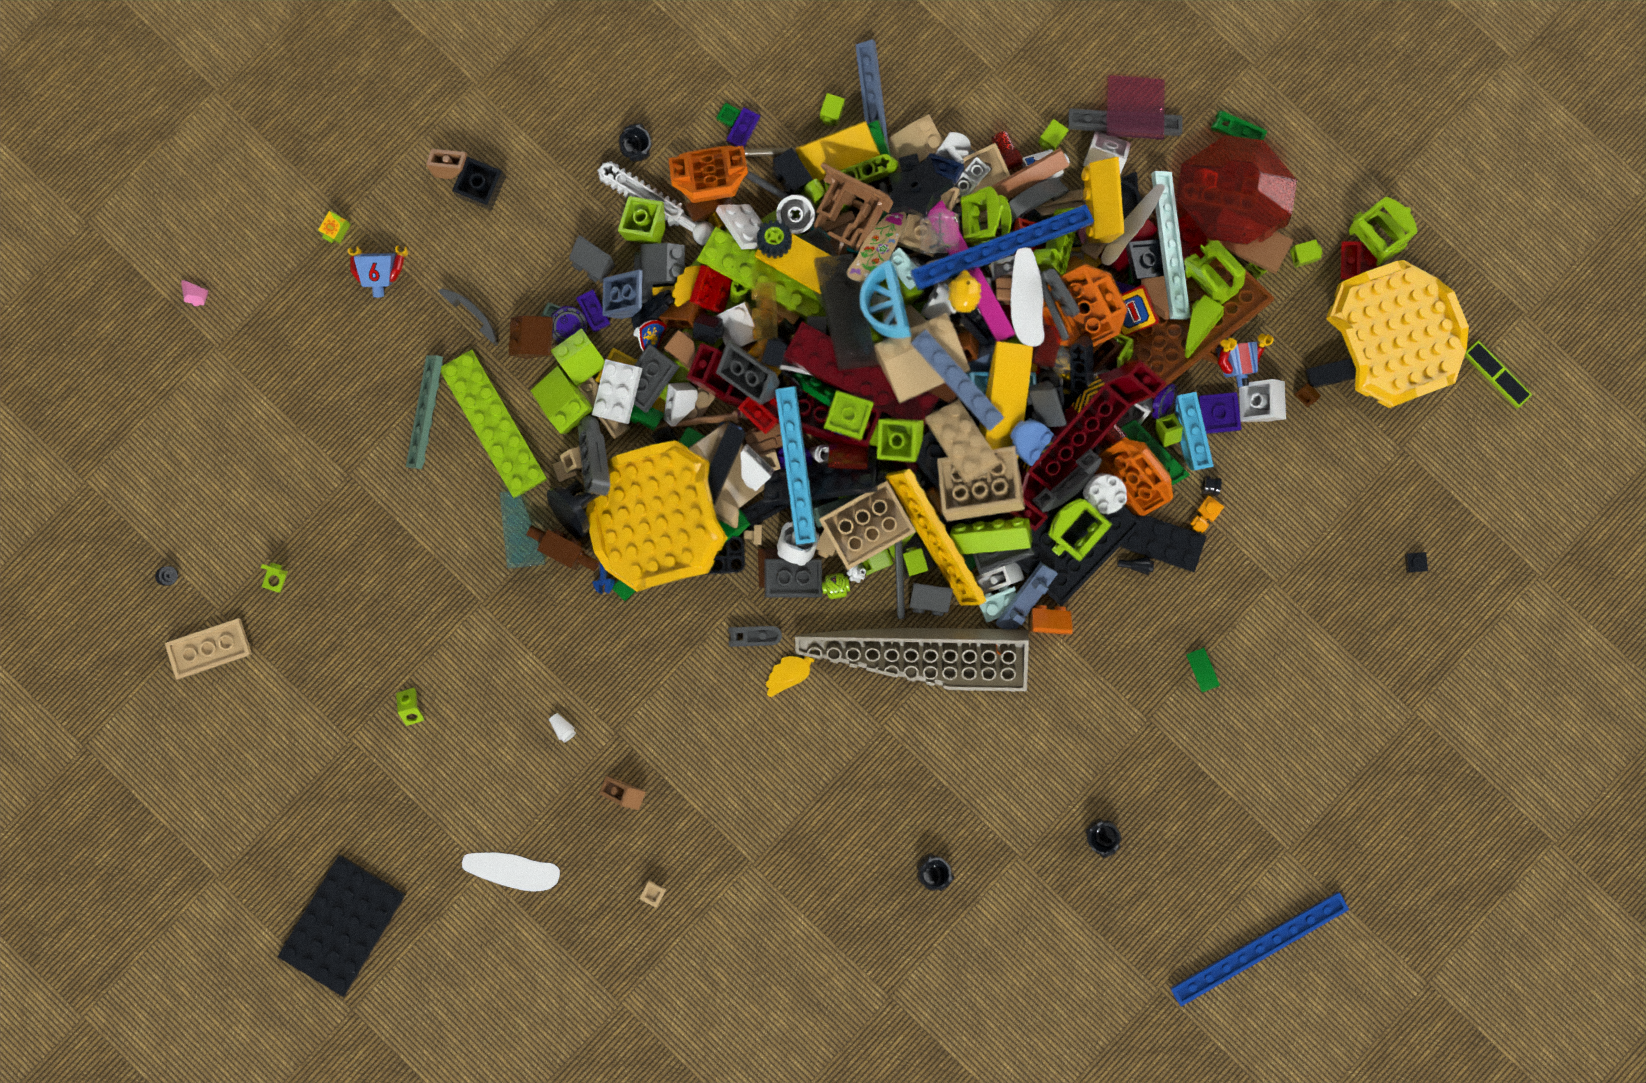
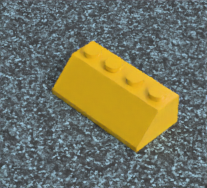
(1103, 200)

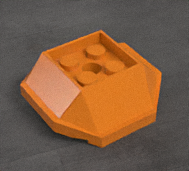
(709, 172)
(1106, 305)
(1141, 472)

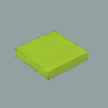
(848, 415)

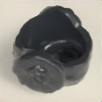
(635, 142)
(1103, 837)
(934, 872)

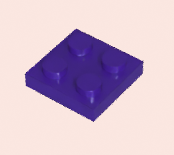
(1220, 412)

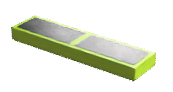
(1497, 374)

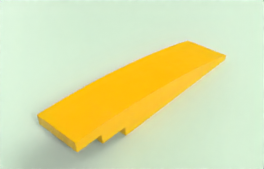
(1007, 390)

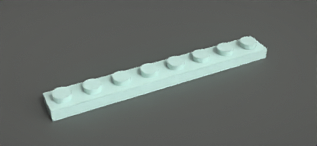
(1171, 247)

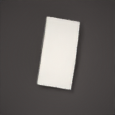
(972, 176)

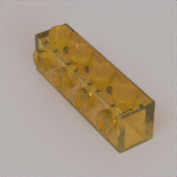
(765, 316)

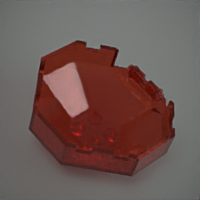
(1235, 191)

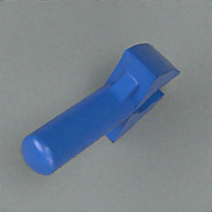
(609, 583)

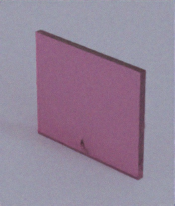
(1135, 107)

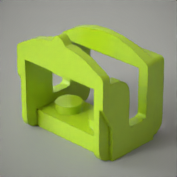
(995, 205)
(1392, 226)
(1208, 278)
(1066, 518)

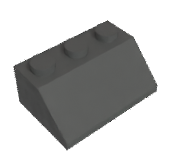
(748, 374)

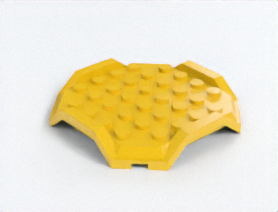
(1400, 331)
(656, 517)

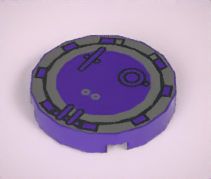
(567, 322)
(1164, 401)

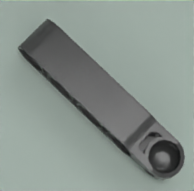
(593, 456)

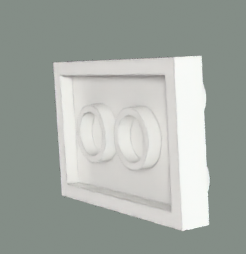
(741, 223)
(617, 391)

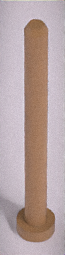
(735, 416)

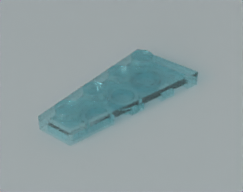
(519, 548)

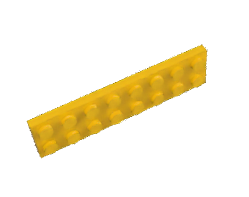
(935, 537)

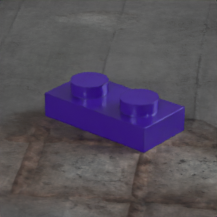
(743, 128)
(593, 311)

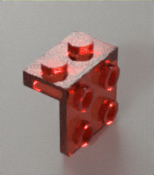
(1047, 351)
(847, 456)

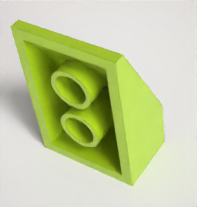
(561, 400)

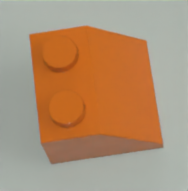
(1050, 621)

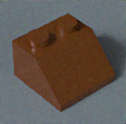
(530, 336)

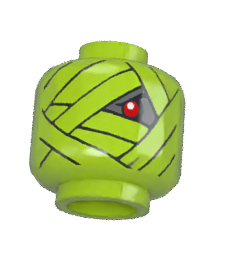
(836, 586)

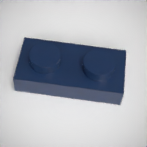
(947, 167)

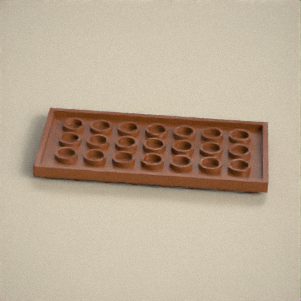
(1164, 344)

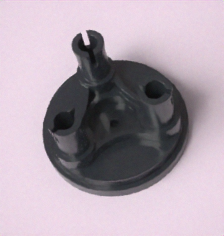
(570, 509)

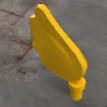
(685, 284)
(788, 673)

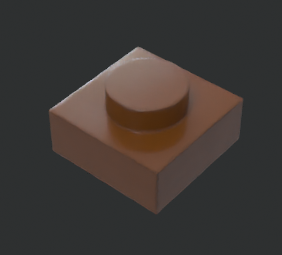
(1307, 395)

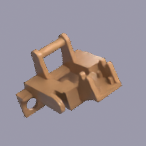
(843, 191)

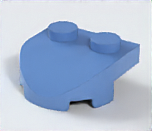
(1030, 440)

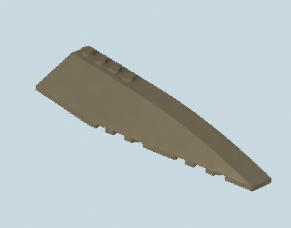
(931, 655)

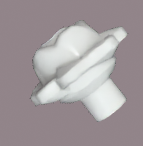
(856, 573)

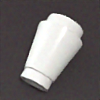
(820, 453)
(562, 728)

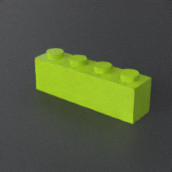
(992, 536)

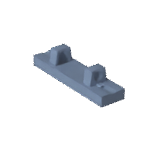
(1027, 597)

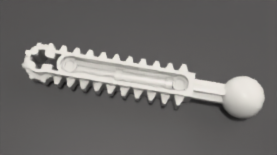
(673, 212)

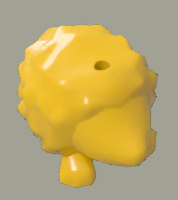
(964, 292)

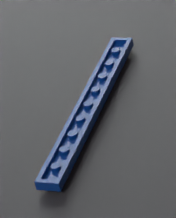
(1001, 247)
(1259, 948)

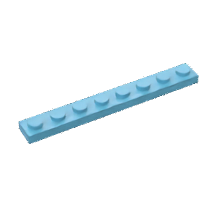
(796, 465)

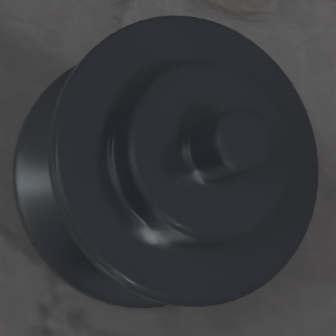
(166, 575)

